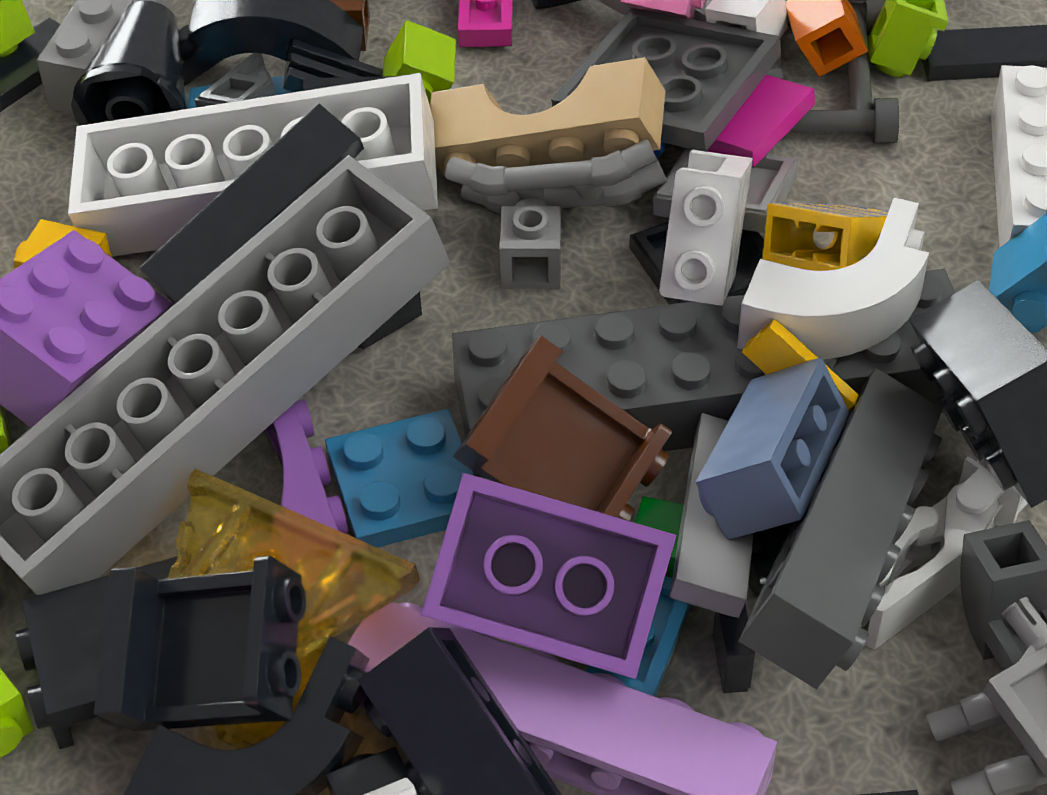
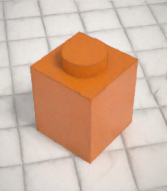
(826, 32)

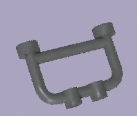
(866, 115)

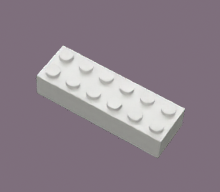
(159, 170)

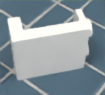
(705, 227)

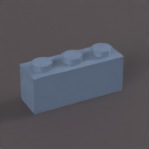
(773, 450)

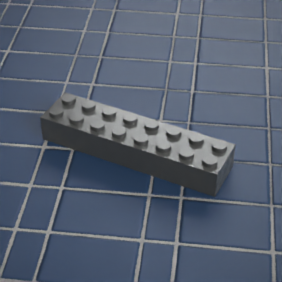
(668, 360)

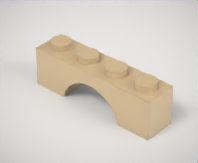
(604, 114)

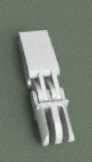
(938, 535)

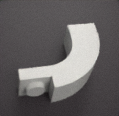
(848, 306)

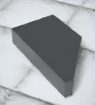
(243, 82)

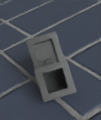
(995, 572)

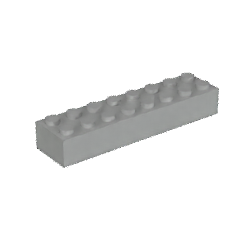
(210, 375)

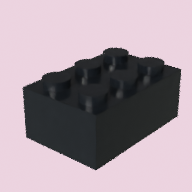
(989, 384)

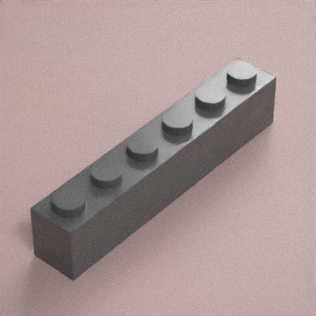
(847, 538)

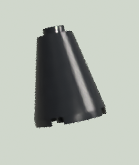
(134, 69)

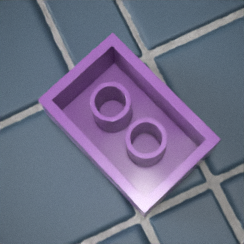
(65, 321)
(549, 575)

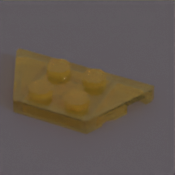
(339, 573)

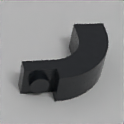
(263, 27)
(283, 764)

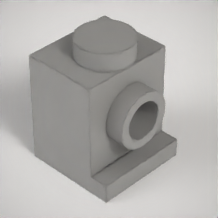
(530, 231)

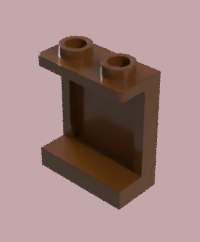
(562, 438)

